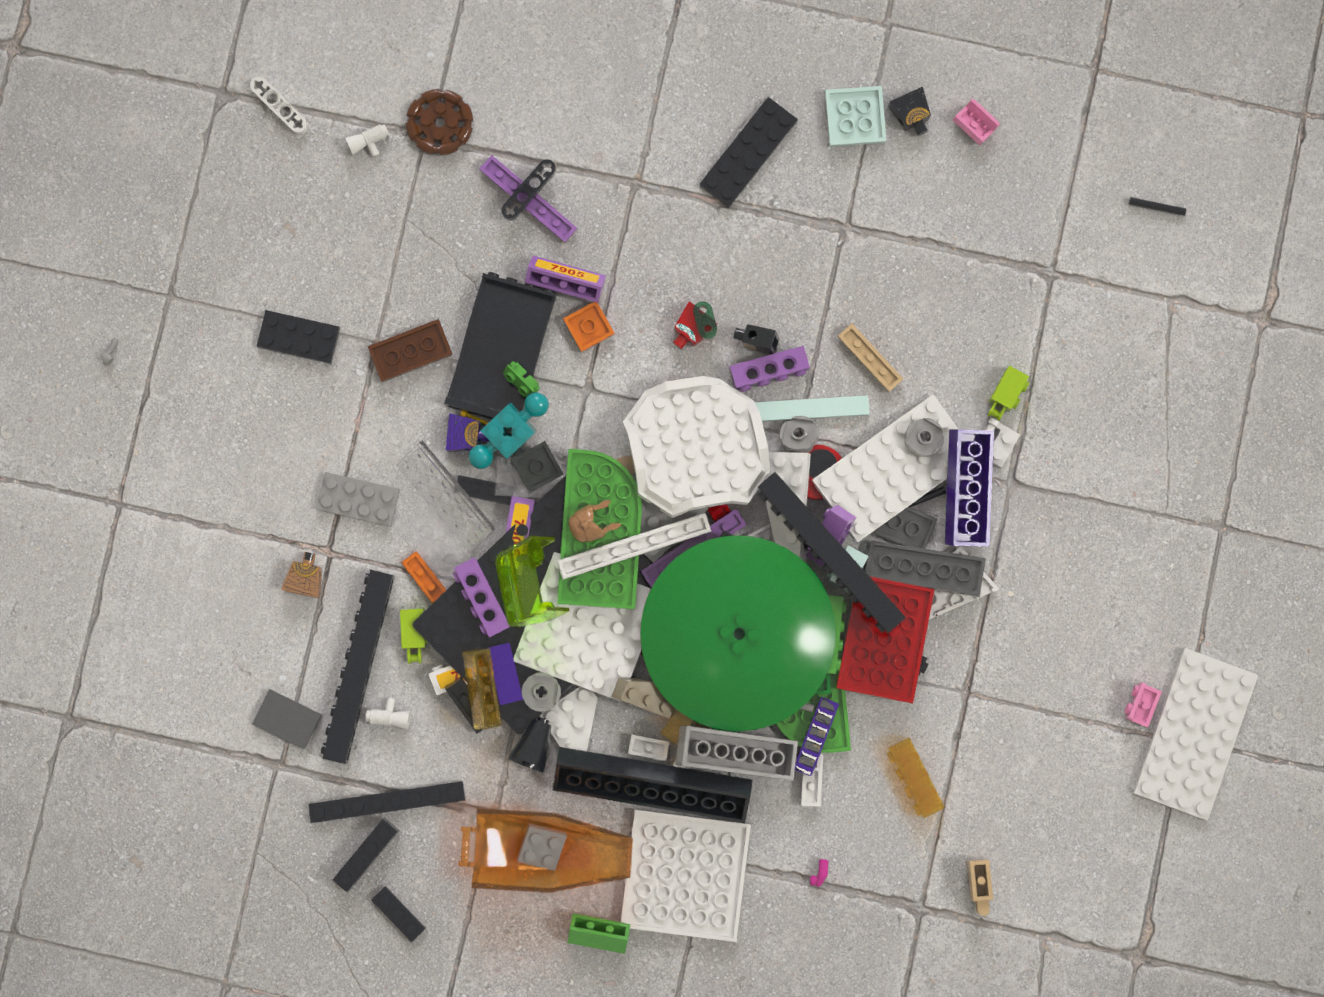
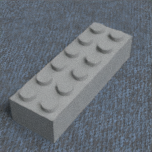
(736, 753)

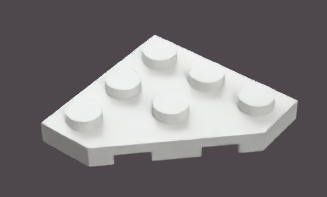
(573, 719)

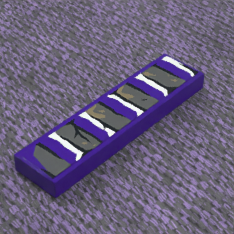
(816, 736)

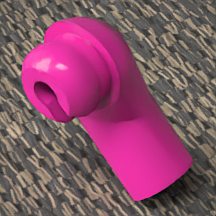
(822, 874)

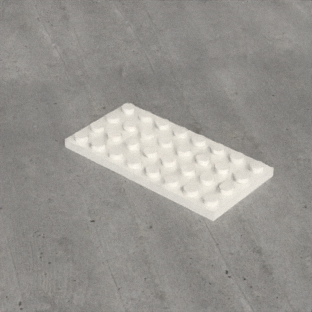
(884, 474)
(1195, 734)

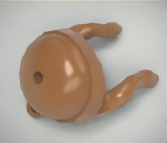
(584, 528)

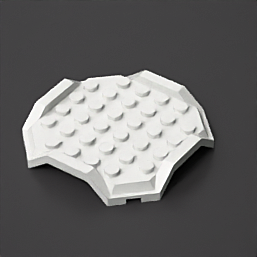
(696, 445)

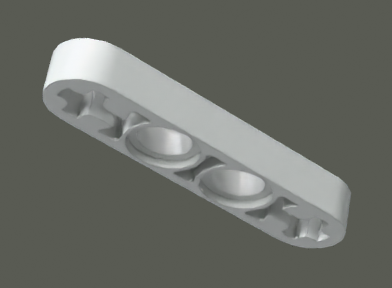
(278, 105)

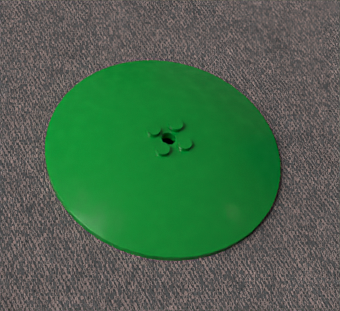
(692, 625)

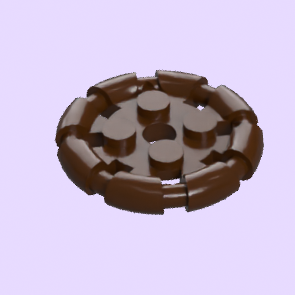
(434, 112)

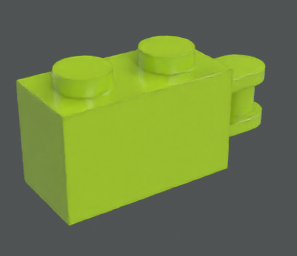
(1008, 391)
(409, 635)

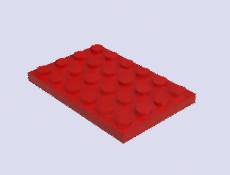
(885, 662)

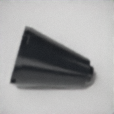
(533, 746)

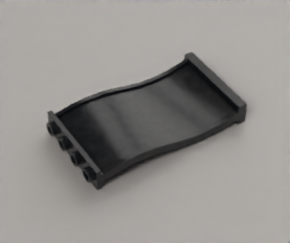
(502, 328)

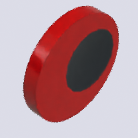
(821, 459)

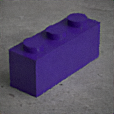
(505, 674)

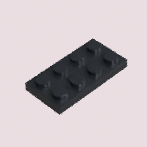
(298, 337)

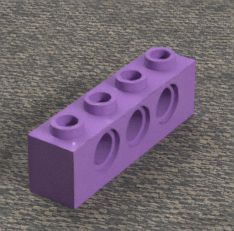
(795, 355)
(472, 567)

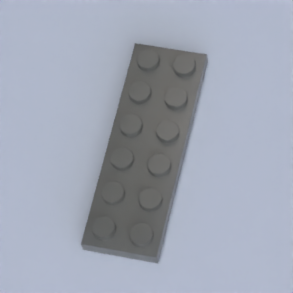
(926, 568)

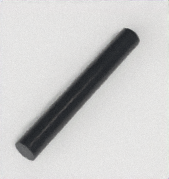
(1157, 206)

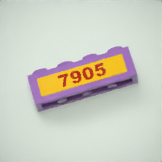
(565, 279)
(520, 514)

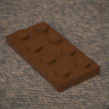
(410, 350)

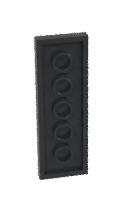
(748, 152)

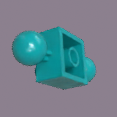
(535, 406)

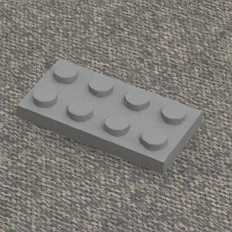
(357, 499)

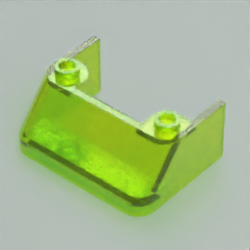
(520, 583)

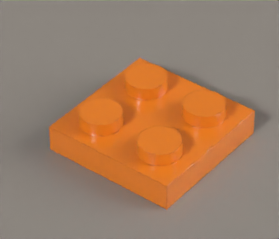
(588, 326)

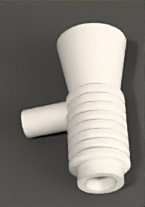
(367, 138)
(388, 717)

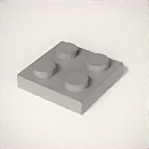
(541, 847)

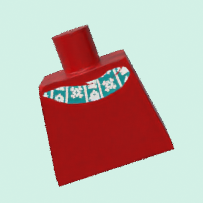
(687, 328)

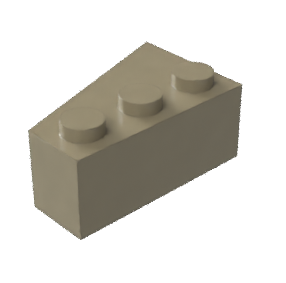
(642, 694)

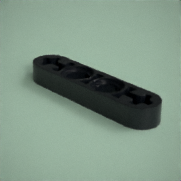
(530, 191)

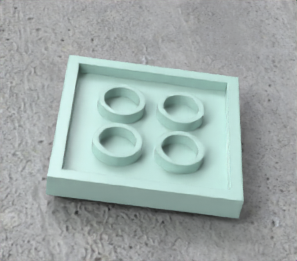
(855, 116)

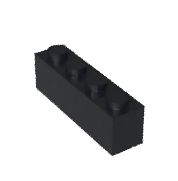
(366, 855)

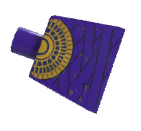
(463, 434)

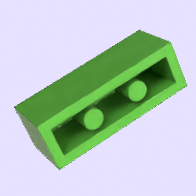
(598, 933)

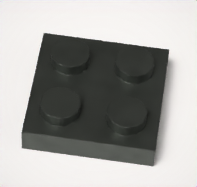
(537, 466)

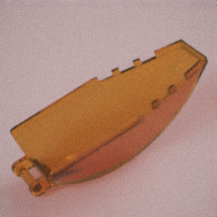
(587, 858)

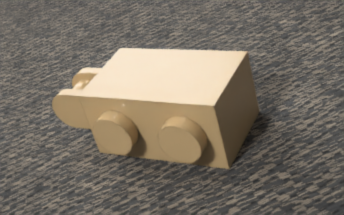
(980, 884)

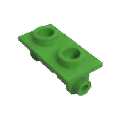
(514, 374)

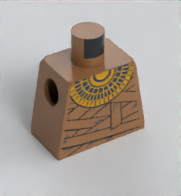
(304, 577)

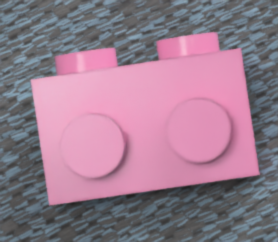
(976, 122)
(1142, 704)

